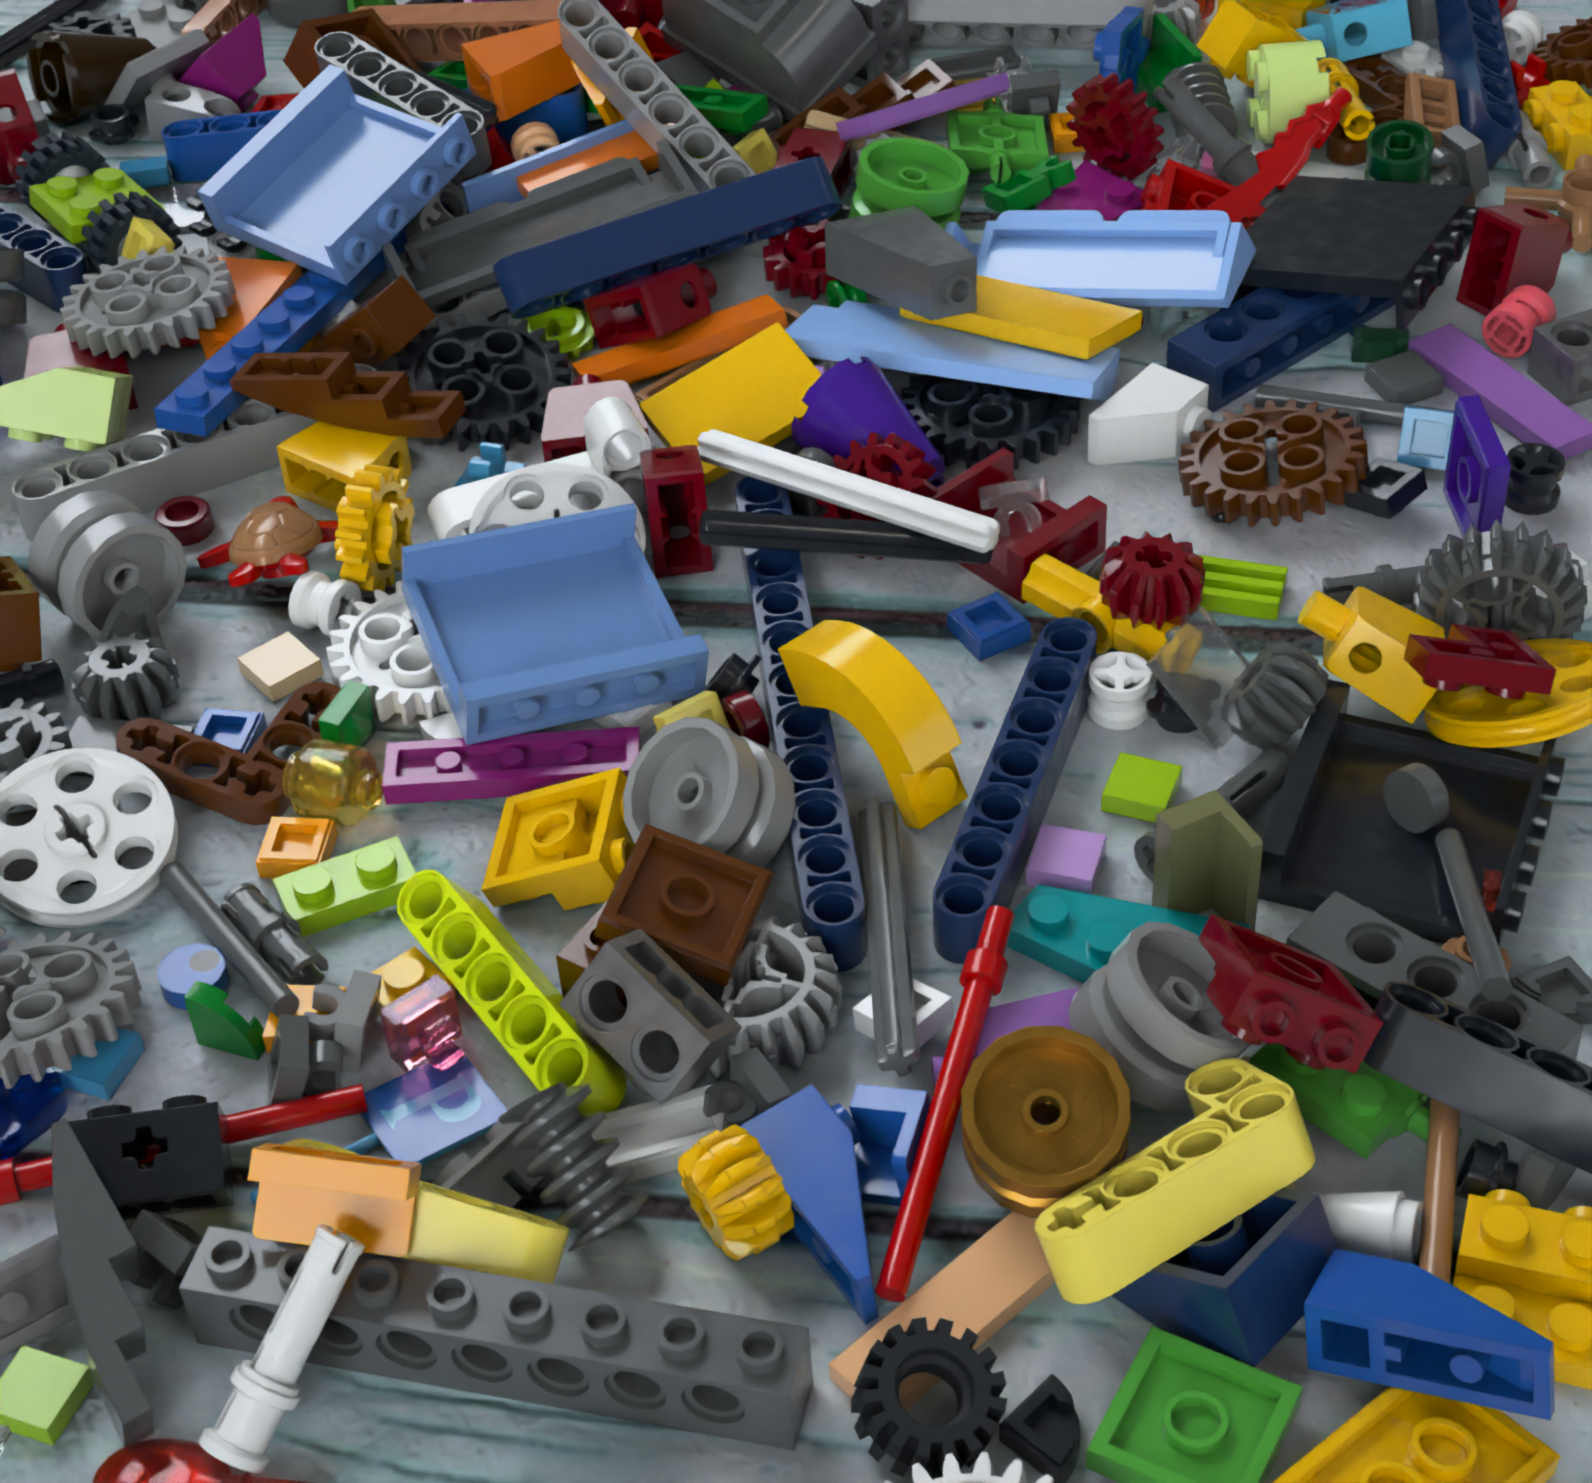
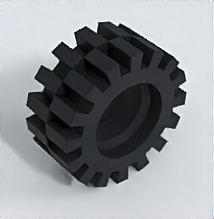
(955, 1363)

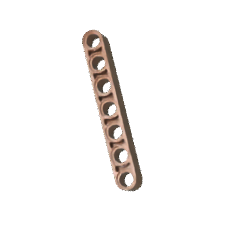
(439, 29)

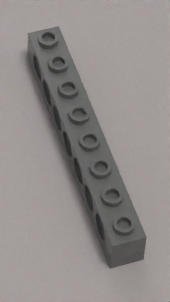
(519, 1339)

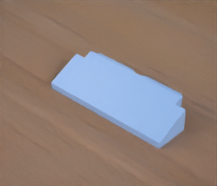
(1133, 261)
(938, 351)

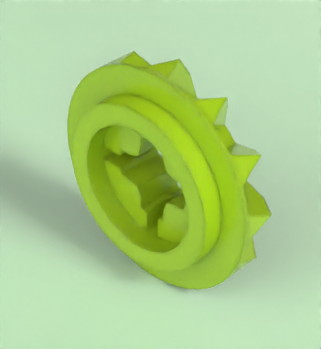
(573, 329)

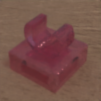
(424, 1026)

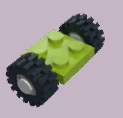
(86, 197)

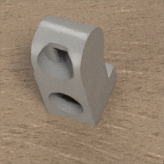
(179, 101)

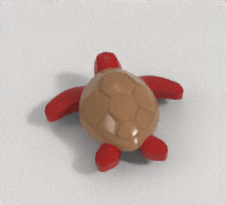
(271, 542)

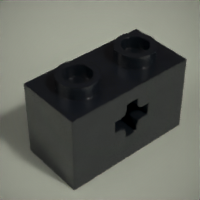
(185, 1178)

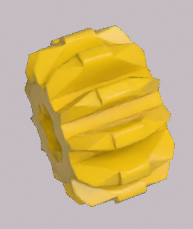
(736, 1192)

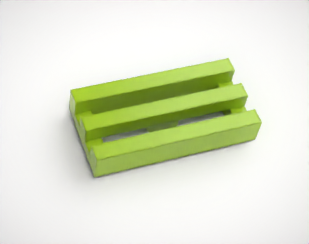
(1243, 588)

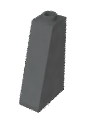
(903, 261)

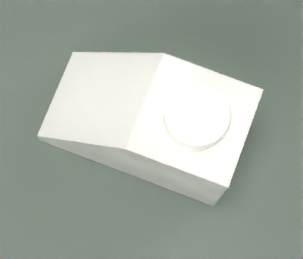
(1148, 418)

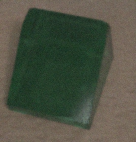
(1376, 342)

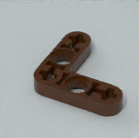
(1380, 89)
(254, 770)

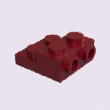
(1287, 998)

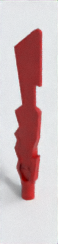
(1286, 158)

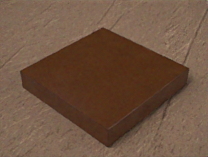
(687, 902)

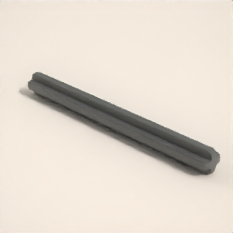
(888, 939)

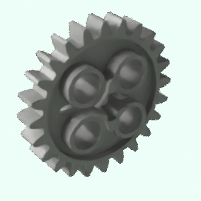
(148, 302)
(61, 1002)

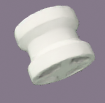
(1528, 29)
(320, 602)
(1119, 690)

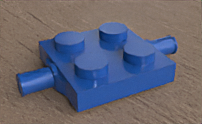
(1121, 45)

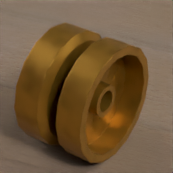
(1064, 1085)

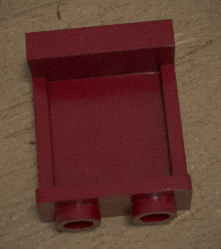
(1067, 535)

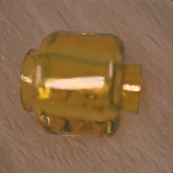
(333, 782)

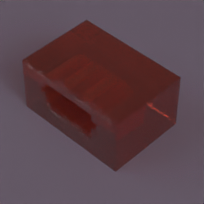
(1490, 888)

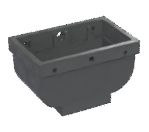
(774, 46)

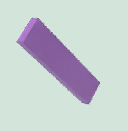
(923, 107)
(1505, 393)

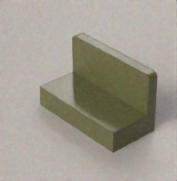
(1207, 860)

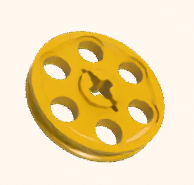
(1489, 721)

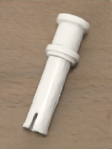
(268, 1382)

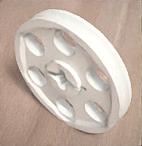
(555, 485)
(89, 813)

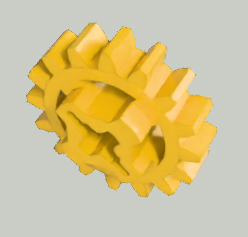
(373, 527)

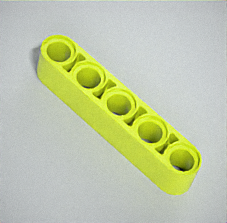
(507, 990)

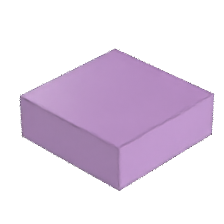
(1066, 858)

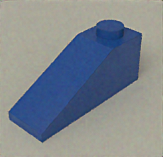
(820, 1172)
(1422, 1335)

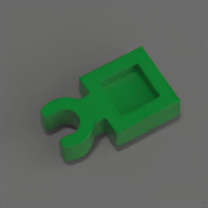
(1028, 186)

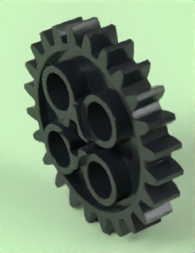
(499, 373)
(978, 419)

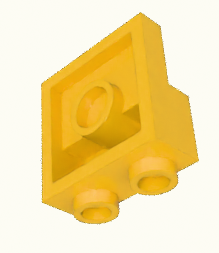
(1564, 118)
(561, 843)
(1534, 1271)

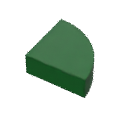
(220, 1025)

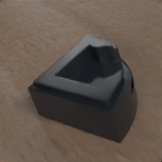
(1045, 1430)

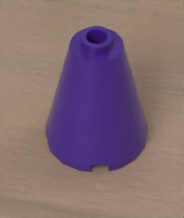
(850, 405)

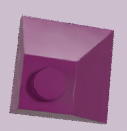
(232, 65)

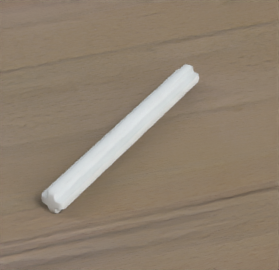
(850, 491)

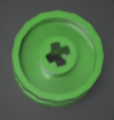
(907, 174)

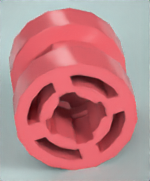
(1511, 324)

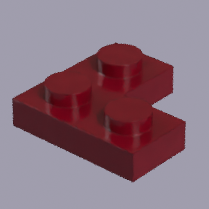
(1482, 659)

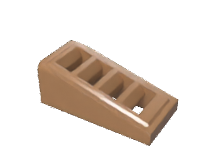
(1430, 113)

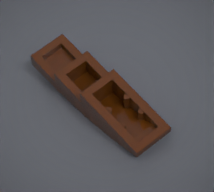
(876, 95)
(333, 392)

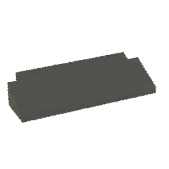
(462, 251)

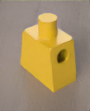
(325, 456)
(1368, 644)

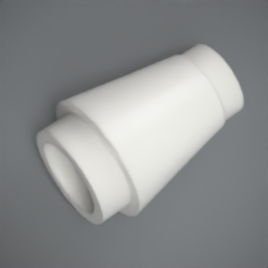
(1375, 1223)

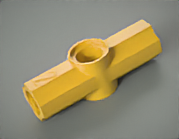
(1073, 594)

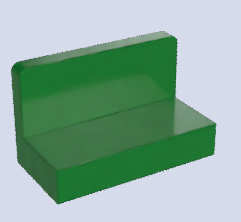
(1168, 51)

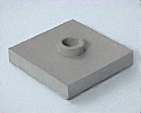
(148, 71)

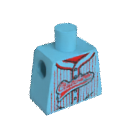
(1359, 27)

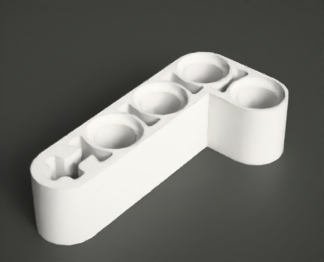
(613, 448)

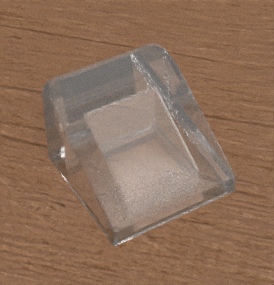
(1183, 150)

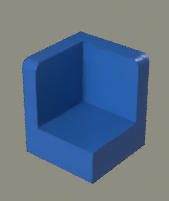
(889, 1131)

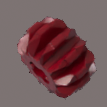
(1151, 580)

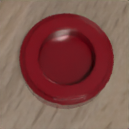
(186, 518)
(746, 717)

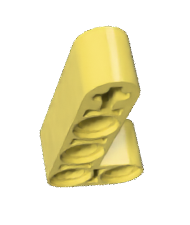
(1180, 1188)
(477, 1233)

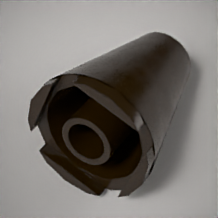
(79, 70)

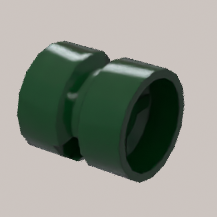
(1399, 152)

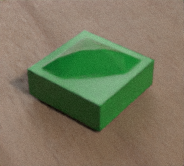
(349, 716)

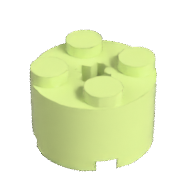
(1284, 84)

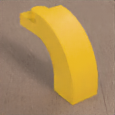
(891, 706)

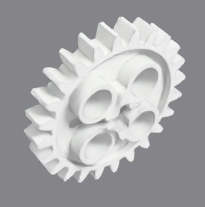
(387, 654)

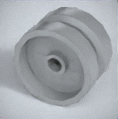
(98, 552)
(711, 790)
(1155, 1013)

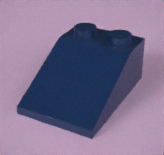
(1241, 1282)

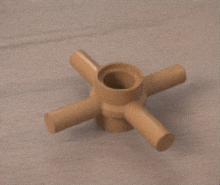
(1571, 202)

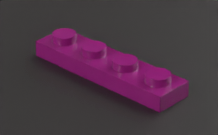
(502, 766)

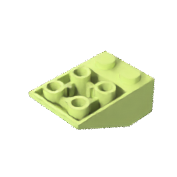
(68, 402)

